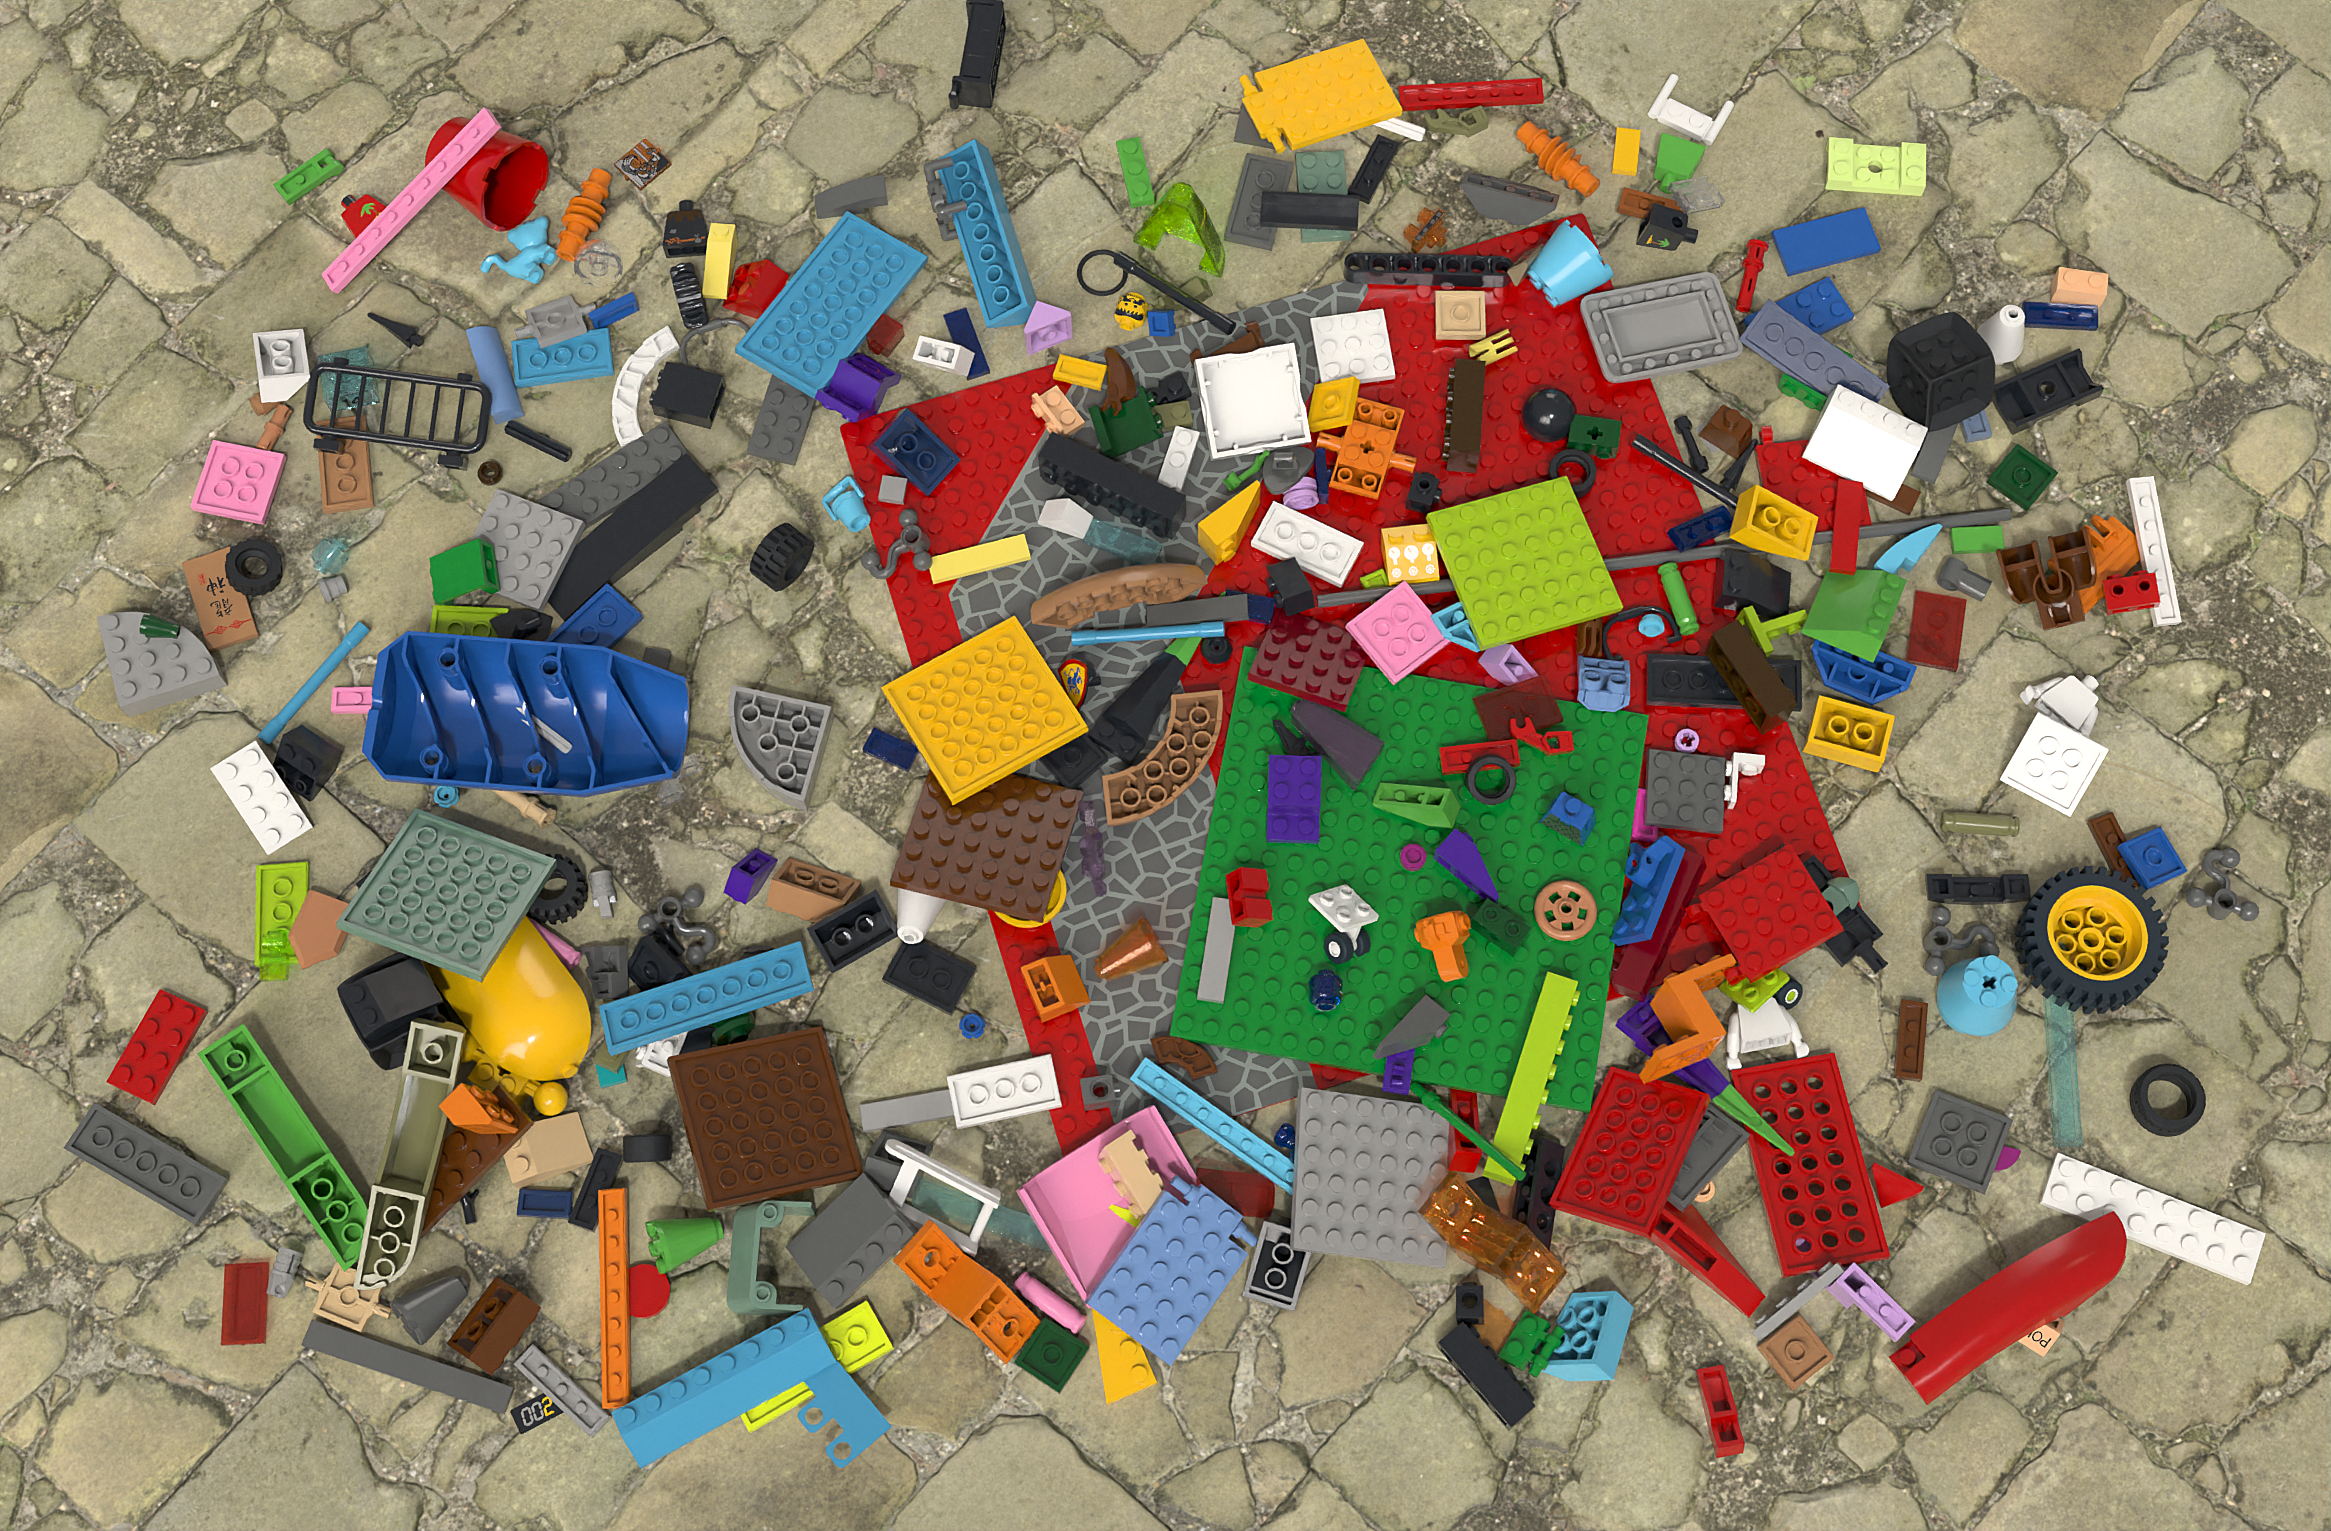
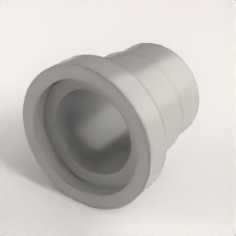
(332, 588)

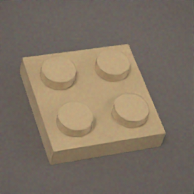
(1460, 315)

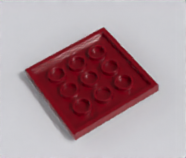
(1309, 660)

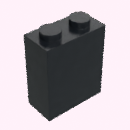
(687, 395)

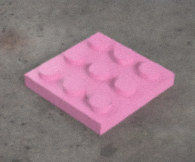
(238, 482)
(1397, 633)

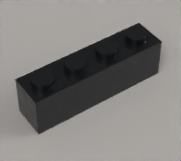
(1486, 1376)

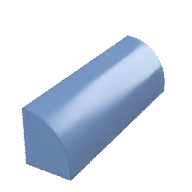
(495, 373)

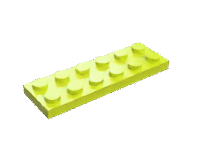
(855, 1342)

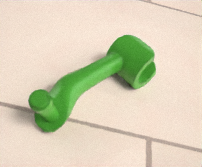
(1235, 481)

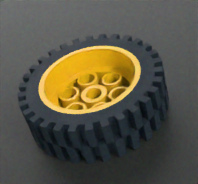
(2120, 914)

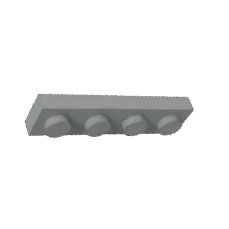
(1788, 1307)

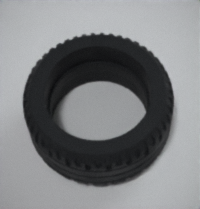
(2181, 1078)

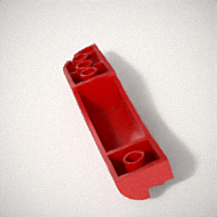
(2012, 1305)

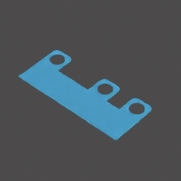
(845, 1402)

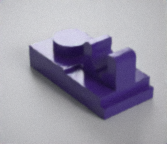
(1398, 1072)

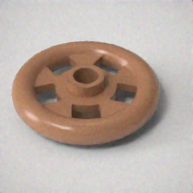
(1554, 928)

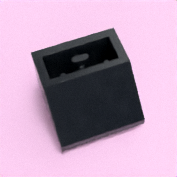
(305, 761)

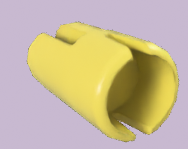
(1489, 350)

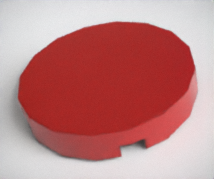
(647, 1291)

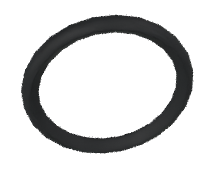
(1090, 290)

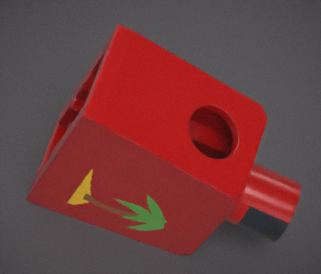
(360, 212)

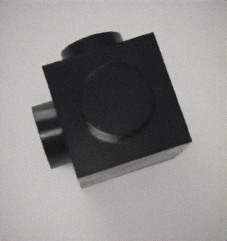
(1423, 493)

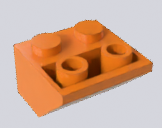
(1054, 986)
(477, 1111)

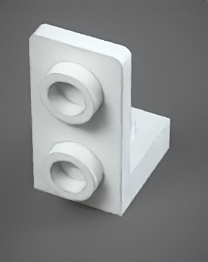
(1745, 763)

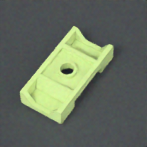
(1901, 167)

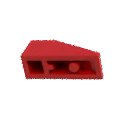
(1463, 1153)

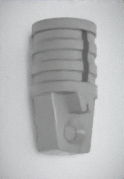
(603, 892)
(283, 1272)

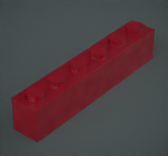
(1643, 958)

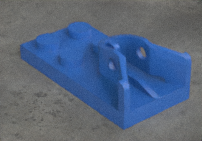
(1649, 890)

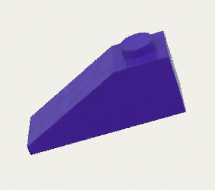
(1463, 860)

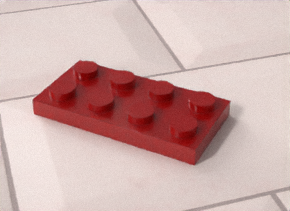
(157, 1047)

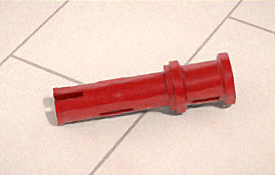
(1753, 265)

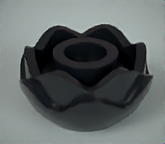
(1216, 656)

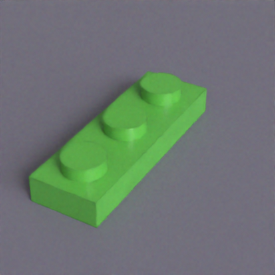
(1135, 172)

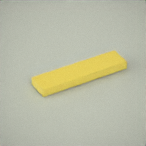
(979, 558)

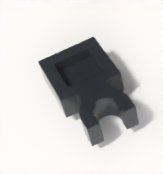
(1171, 389)

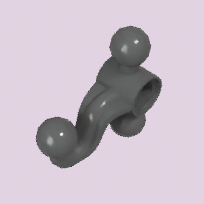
(921, 561)
(2197, 897)
(692, 898)
(1940, 917)

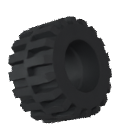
(781, 557)
(569, 901)

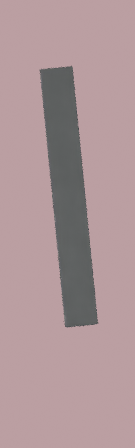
(408, 1367)

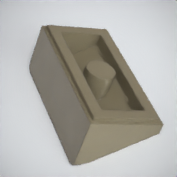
(1519, 269)

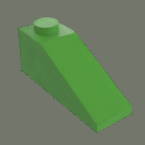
(1419, 803)

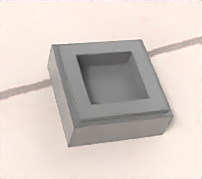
(893, 489)

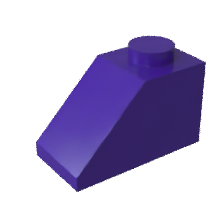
(749, 876)

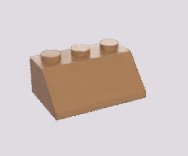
(810, 890)

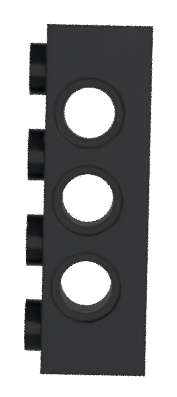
(1536, 1189)

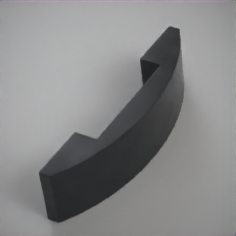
(1977, 890)

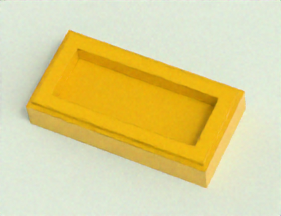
(1626, 151)
(1080, 372)

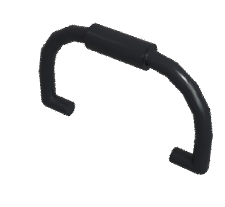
(1632, 613)

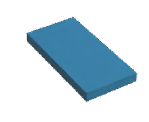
(565, 361)

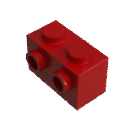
(2130, 592)

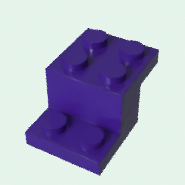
(857, 387)
(1293, 799)

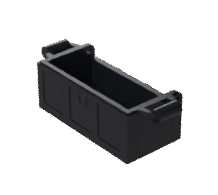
(981, 55)

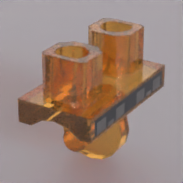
(1429, 232)

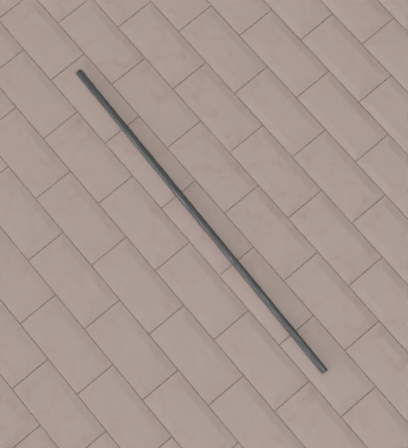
(1692, 554)

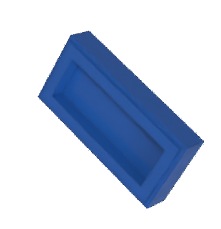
(614, 311)

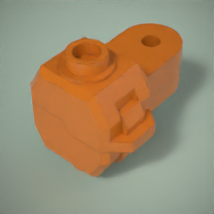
(1445, 937)

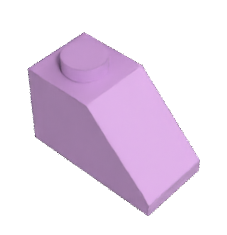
(1506, 664)

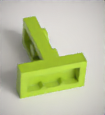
(1771, 630)

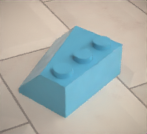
(1592, 1338)

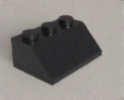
(853, 931)

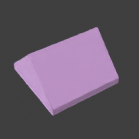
(1047, 327)

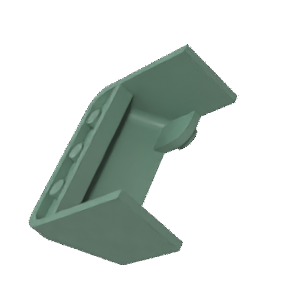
(744, 1292)

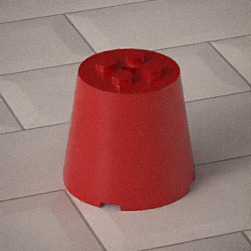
(499, 179)

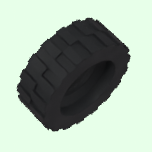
(253, 586)

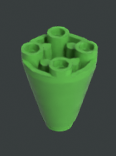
(681, 1239)

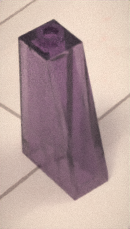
(1338, 740)

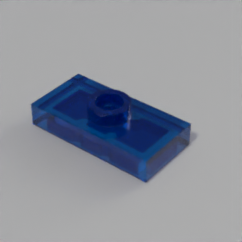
(1322, 475)

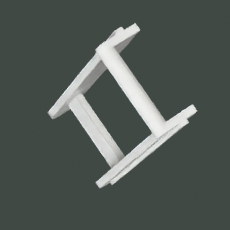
(916, 1160)

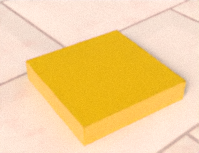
(1333, 404)

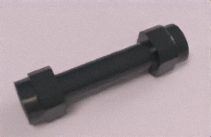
(1683, 426)

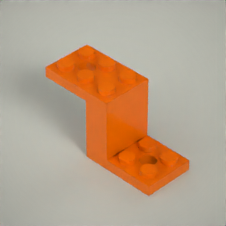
(1687, 1018)
(967, 1291)

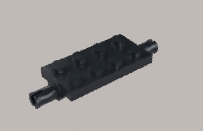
(1859, 929)

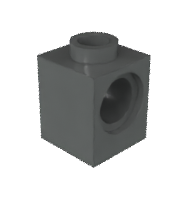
(1093, 1102)

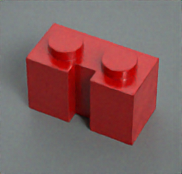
(1247, 897)

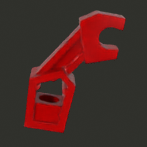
(1529, 736)

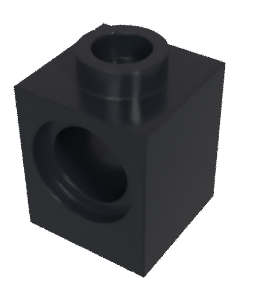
(1471, 1315)

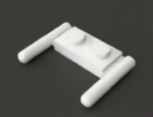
(1685, 118)

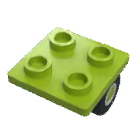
(1775, 984)

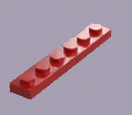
(1471, 94)

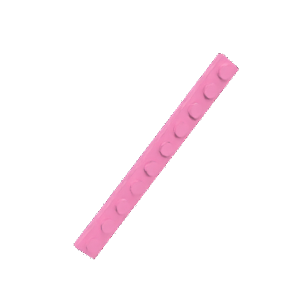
(411, 200)

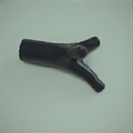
(669, 939)
(468, 1207)

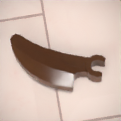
(1120, 381)

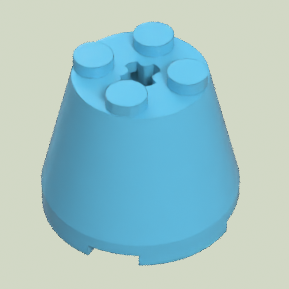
(1568, 266)
(1966, 1002)

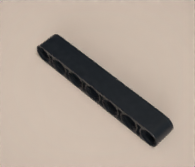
(1417, 276)

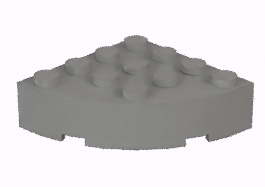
(155, 670)
(780, 741)

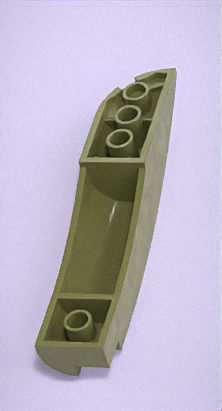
(410, 1153)

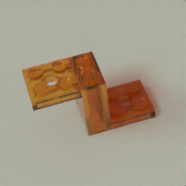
(1492, 1242)

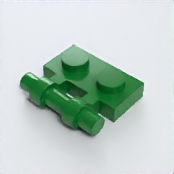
(1526, 1339)

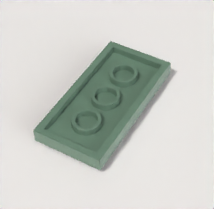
(1322, 174)

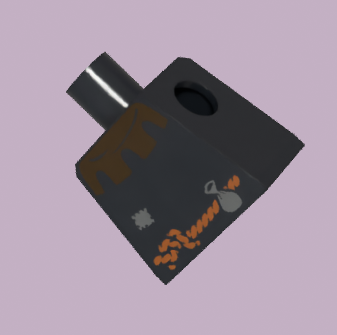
(685, 232)

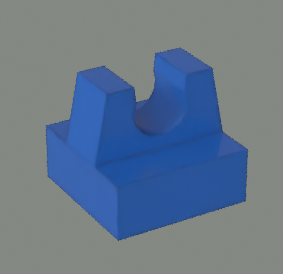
(1161, 322)

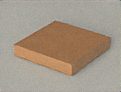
(1795, 1352)

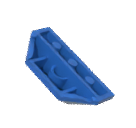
(1859, 677)

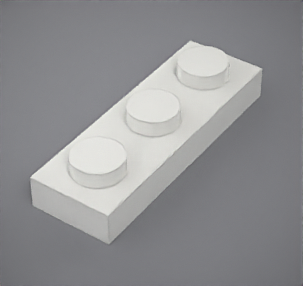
(1178, 458)

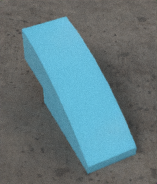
(1908, 550)

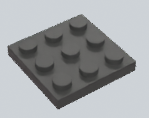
(1684, 791)
(1960, 1142)

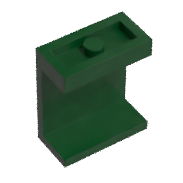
(1131, 428)

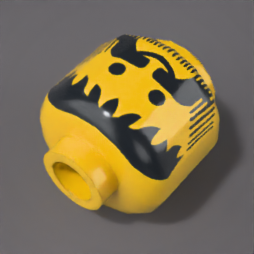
(1131, 311)

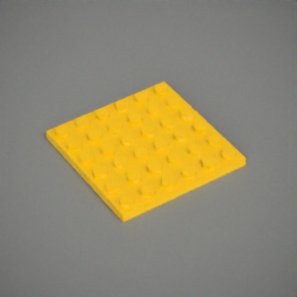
(984, 709)

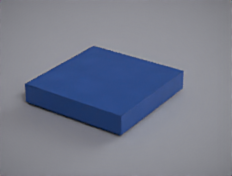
(2152, 859)

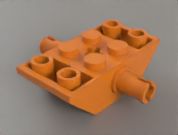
(1373, 432)

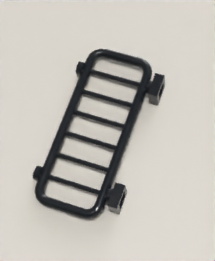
(454, 450)

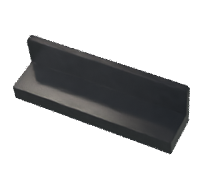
(1309, 211)

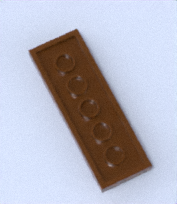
(469, 1157)

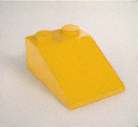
(1773, 524)
(1224, 528)

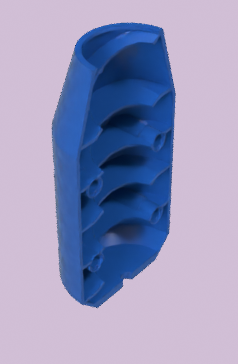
(452, 716)

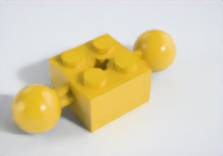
(548, 1097)

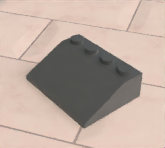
(851, 1241)

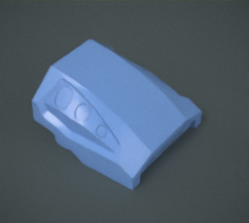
(1603, 683)

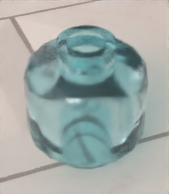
(330, 555)

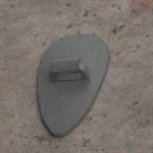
(1286, 468)

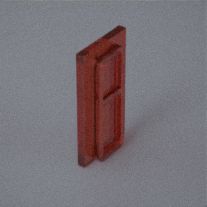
(1245, 1192)
(245, 1304)

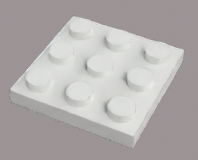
(1353, 346)
(2054, 763)

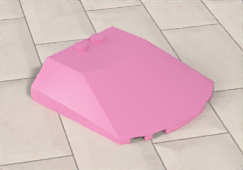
(1074, 1198)

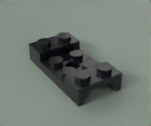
(2023, 401)

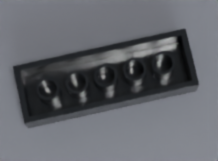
(1112, 486)

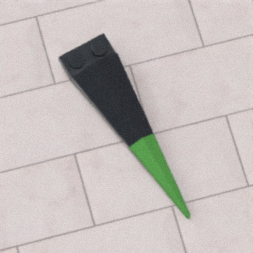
(1136, 711)

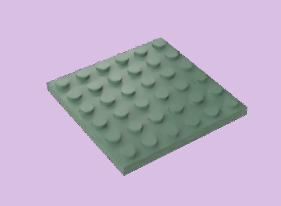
(447, 894)

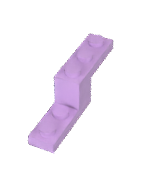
(1859, 1288)

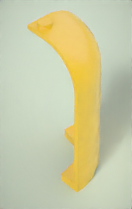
(525, 1009)

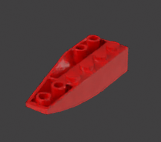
(1699, 1250)

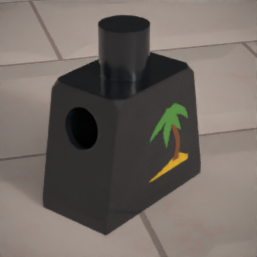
(1665, 228)

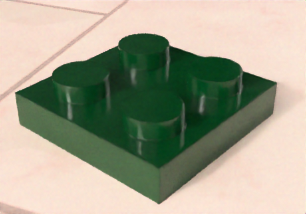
(2022, 477)
(1052, 1355)

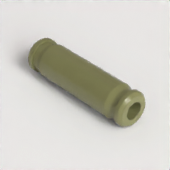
(1979, 824)

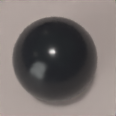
(1548, 414)

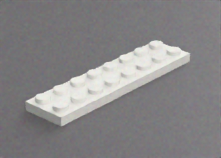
(2154, 1218)

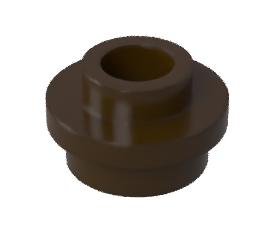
(487, 467)

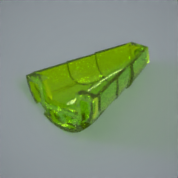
(1185, 216)

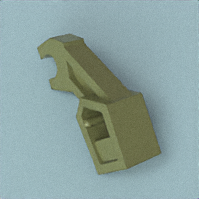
(1458, 126)
(1196, 288)

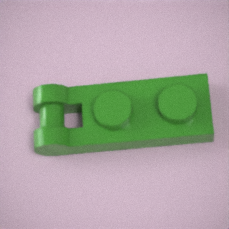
(308, 176)

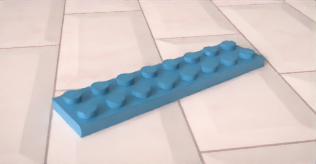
(706, 998)

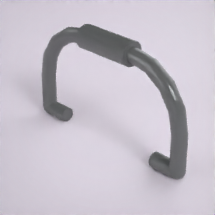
(711, 325)

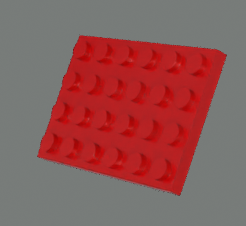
(1630, 1152)

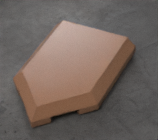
(315, 929)

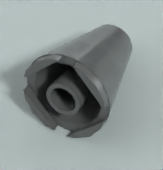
(429, 1306)

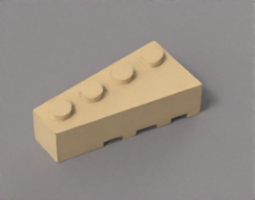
(1131, 1175)

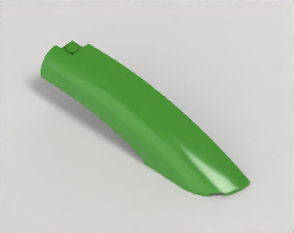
(289, 1142)

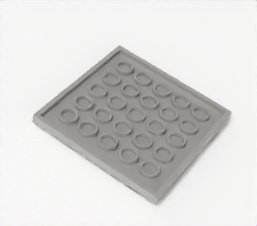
(1364, 1177)

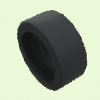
(1581, 458)
(1502, 795)

